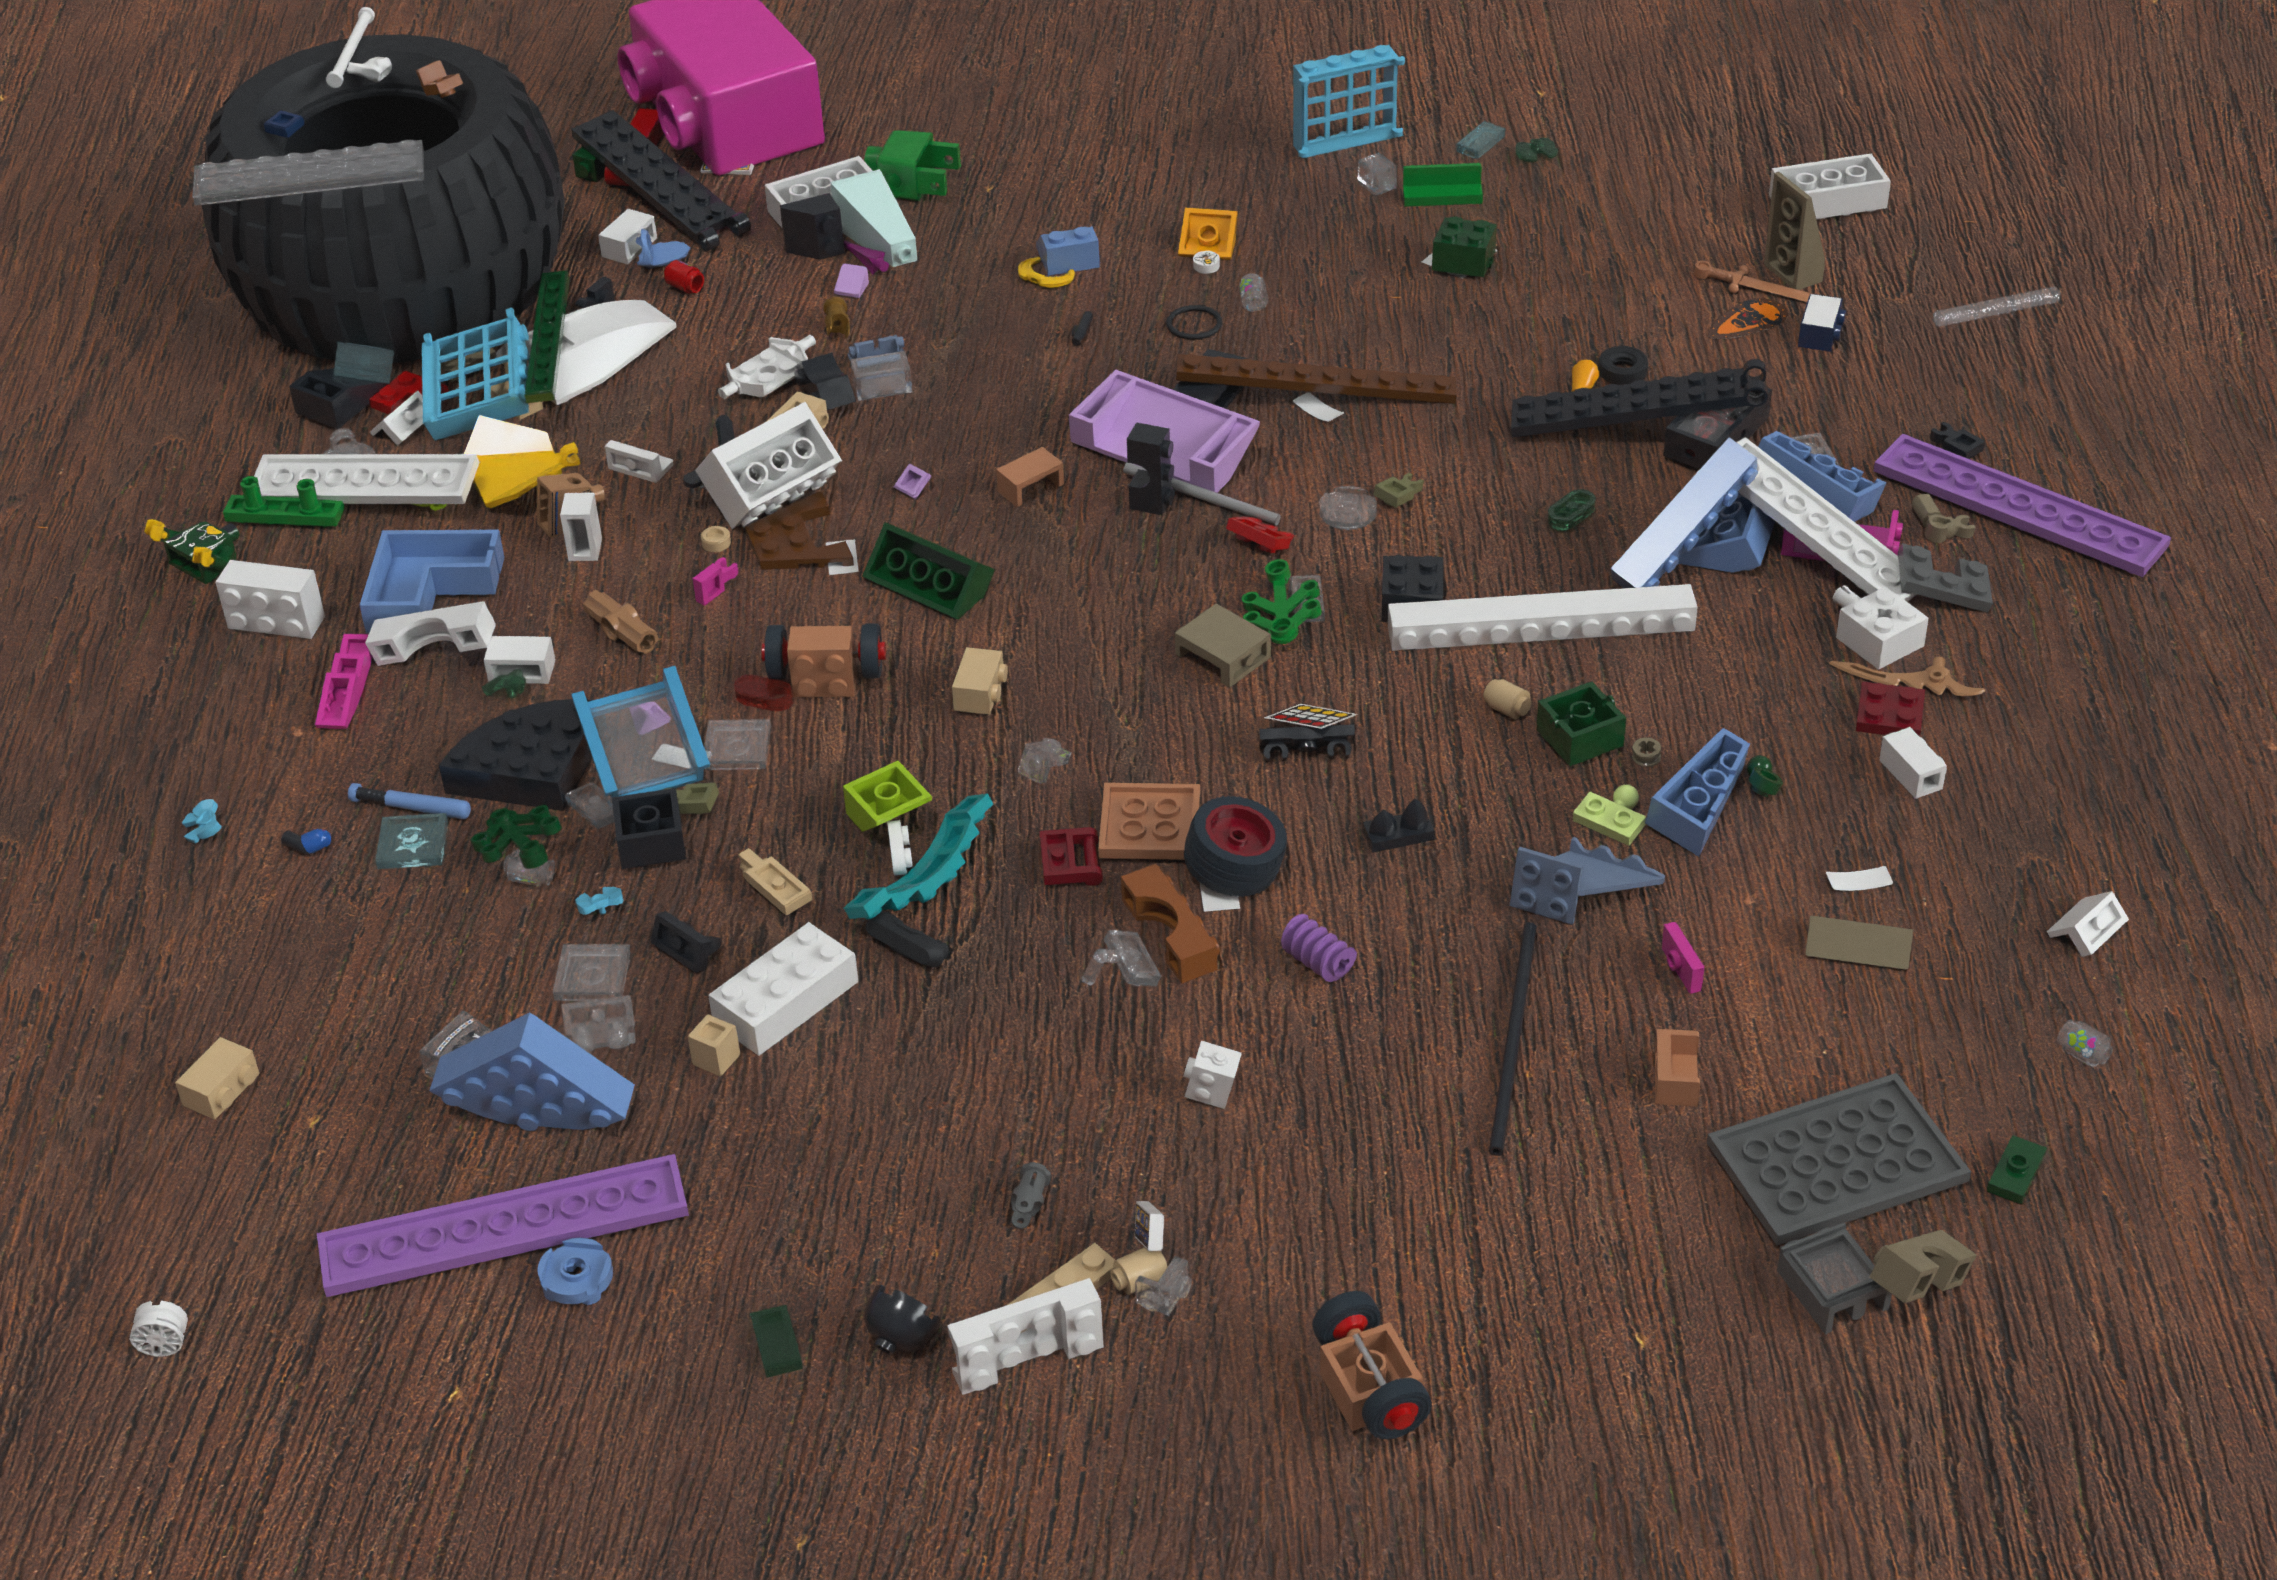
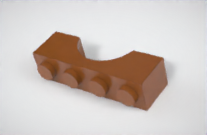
(1153, 897)

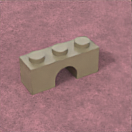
(1915, 1263)

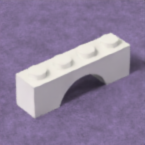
(400, 636)

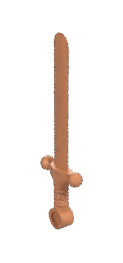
(1704, 270)

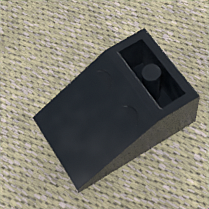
(331, 397)

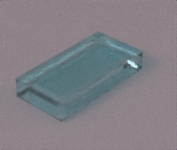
(1480, 139)

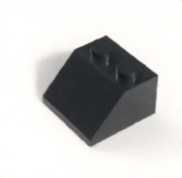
(812, 227)

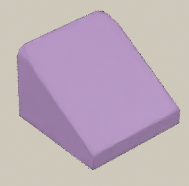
(851, 281)

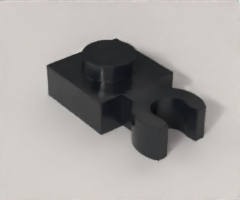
(597, 293)
(1959, 442)

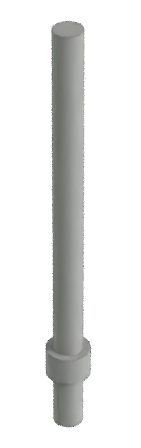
(1215, 498)

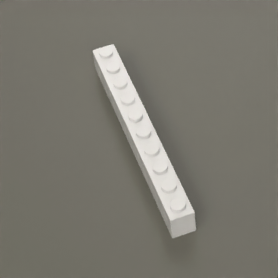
(1541, 617)

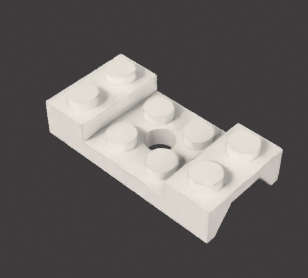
(1053, 1321)

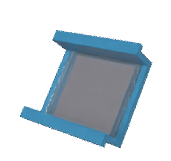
(643, 738)

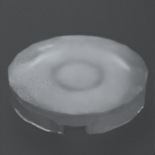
(1348, 508)

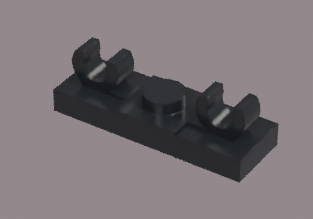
(1306, 739)

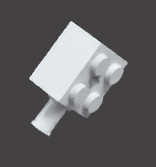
(1879, 625)

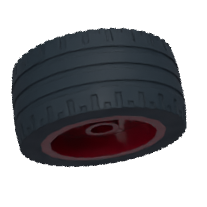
(1235, 846)

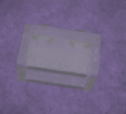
(881, 375)

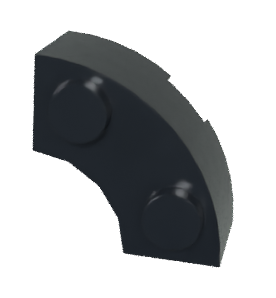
(825, 380)

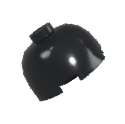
(898, 1322)

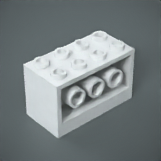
(769, 466)

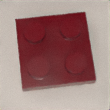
(1889, 708)

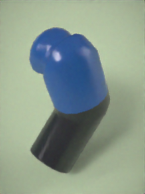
(308, 842)

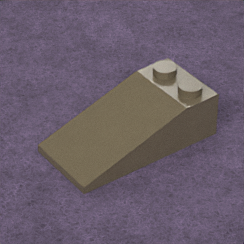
(1793, 236)

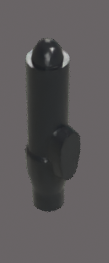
(1079, 331)

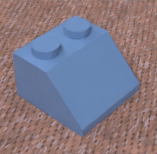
(1069, 250)

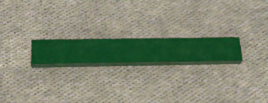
(547, 337)

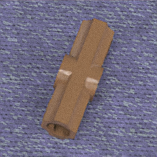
(620, 622)

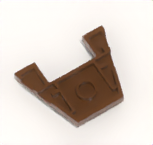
(784, 541)

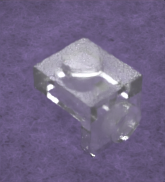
(1040, 756)
(1165, 1294)

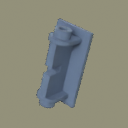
(886, 345)

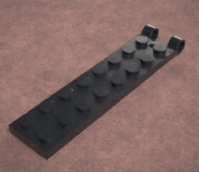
(659, 179)
(1638, 400)

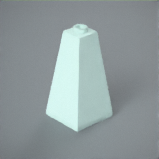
(874, 217)

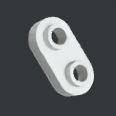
(900, 856)

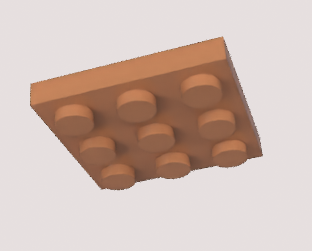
(1146, 820)

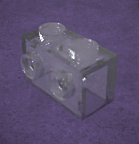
(599, 1023)

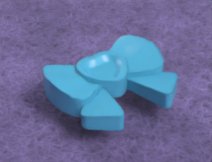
(205, 818)
(610, 897)

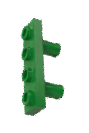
(305, 510)

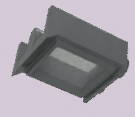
(1830, 1275)

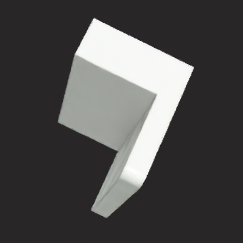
(403, 420)
(636, 461)
(2091, 922)

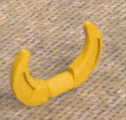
(1027, 273)

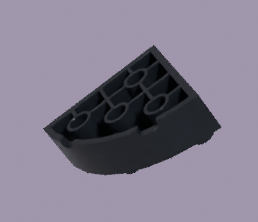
(521, 757)

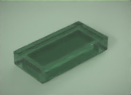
(776, 1341)

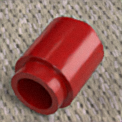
(683, 277)

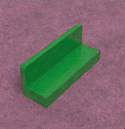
(1442, 184)

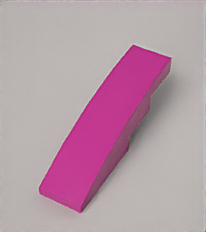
(344, 683)

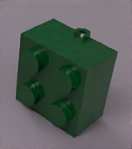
(1464, 246)
(1581, 723)

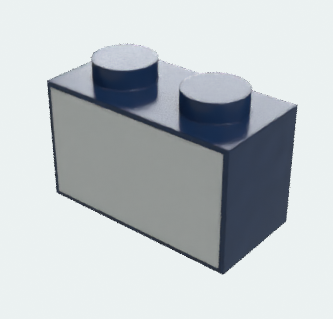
(1821, 322)

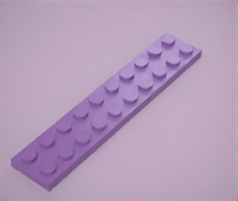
(2023, 505)
(500, 1225)

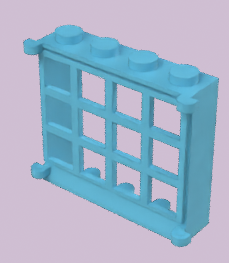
(1339, 66)
(458, 346)

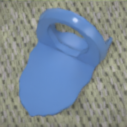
(659, 253)

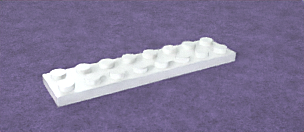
(371, 477)
(1822, 526)

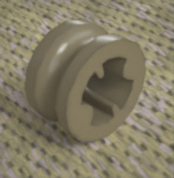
(1648, 759)

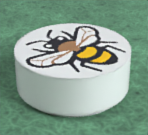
(1206, 262)

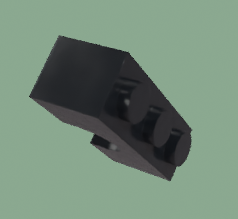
(1152, 449)

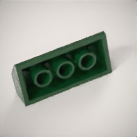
(927, 571)

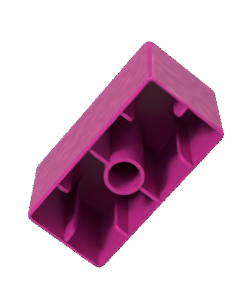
(723, 80)

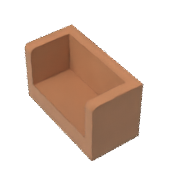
(1026, 471)
(1676, 1067)

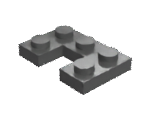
(1966, 587)

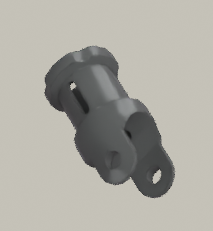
(1028, 1196)

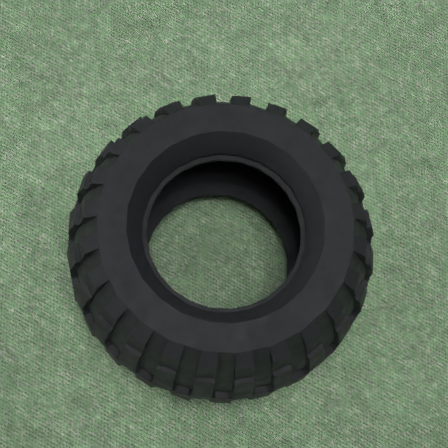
(399, 255)

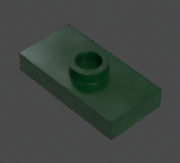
(2016, 1169)

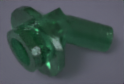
(512, 683)

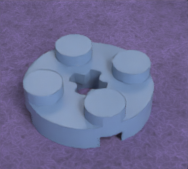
(581, 1287)

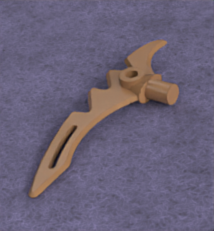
(1934, 677)

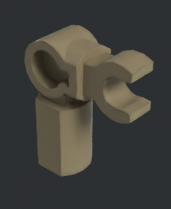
(1938, 526)

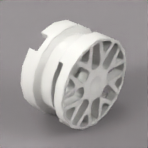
(160, 1327)

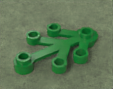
(1283, 628)

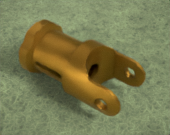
(836, 319)

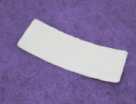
(1316, 408)
(1860, 879)

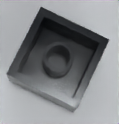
(1411, 580)
(648, 828)

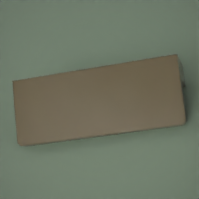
(1859, 942)

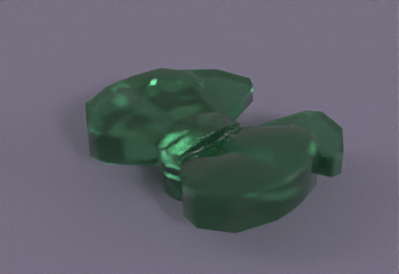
(1529, 151)

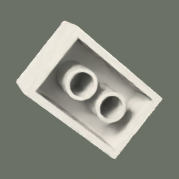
(270, 599)

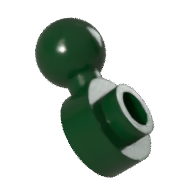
(1761, 776)

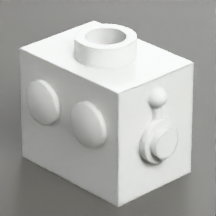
(1211, 1074)

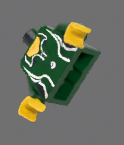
(199, 550)

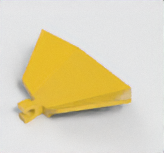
(513, 459)

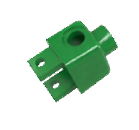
(910, 163)

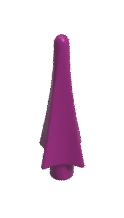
(870, 258)

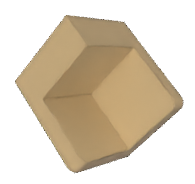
(714, 1045)

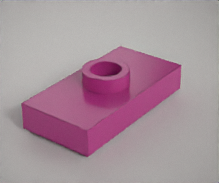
(1682, 957)

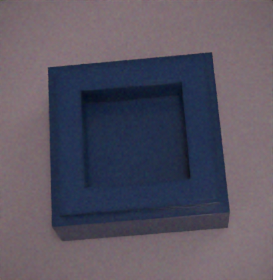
(284, 124)

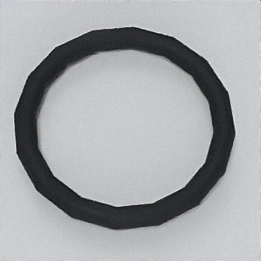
(1194, 308)

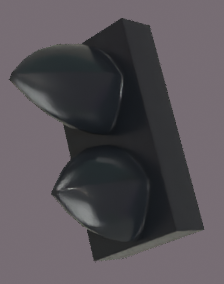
(1400, 830)
(683, 941)

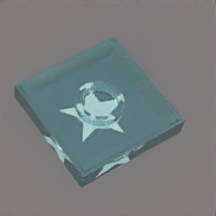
(412, 841)

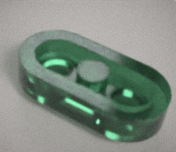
(1571, 509)

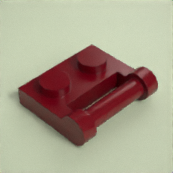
(1059, 856)

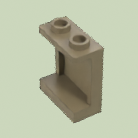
(1225, 642)

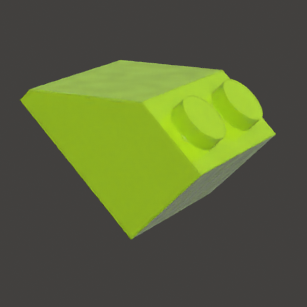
(883, 796)

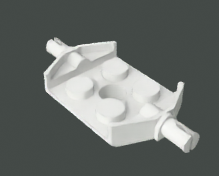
(767, 369)

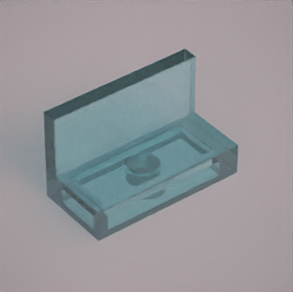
(363, 362)

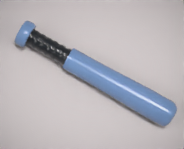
(417, 802)

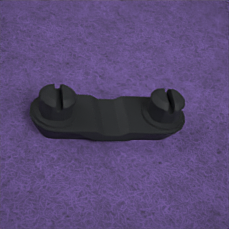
(906, 940)

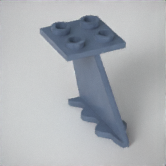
(1553, 884)

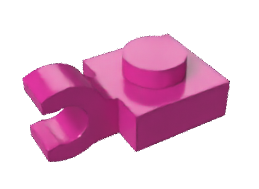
(711, 580)

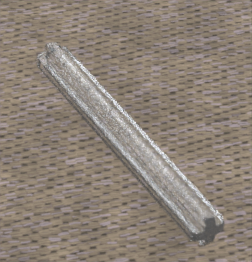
(1996, 306)

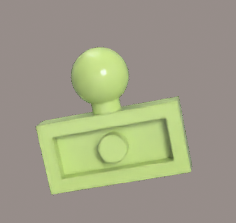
(1610, 817)

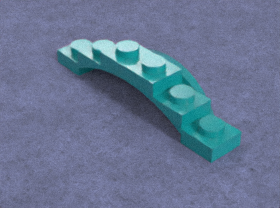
(933, 869)

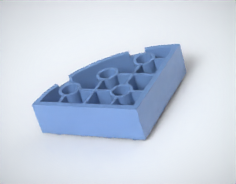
(532, 1079)

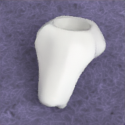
(374, 69)

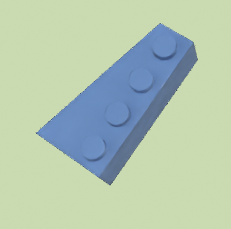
(1839, 486)
(1698, 792)

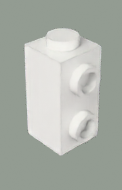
(1913, 762)

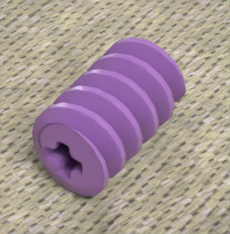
(1317, 948)

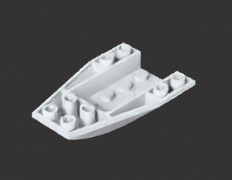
(602, 342)

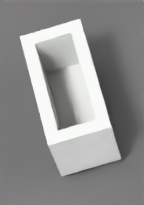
(619, 238)
(581, 526)
(530, 654)

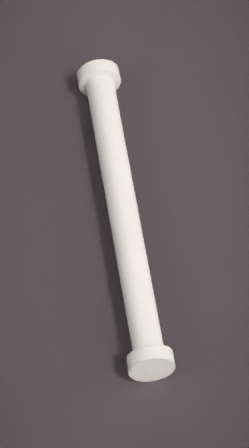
(335, 77)

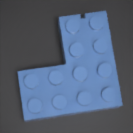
(420, 564)

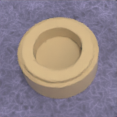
(715, 539)

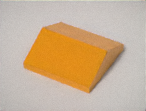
(1208, 231)

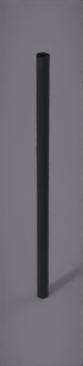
(1512, 1040)

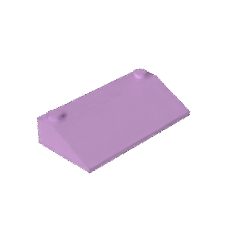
(1204, 436)

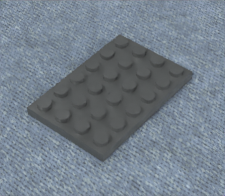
(1837, 1158)

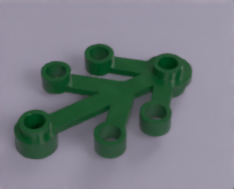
(506, 825)

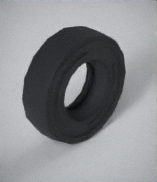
(1625, 355)

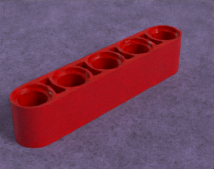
(648, 124)

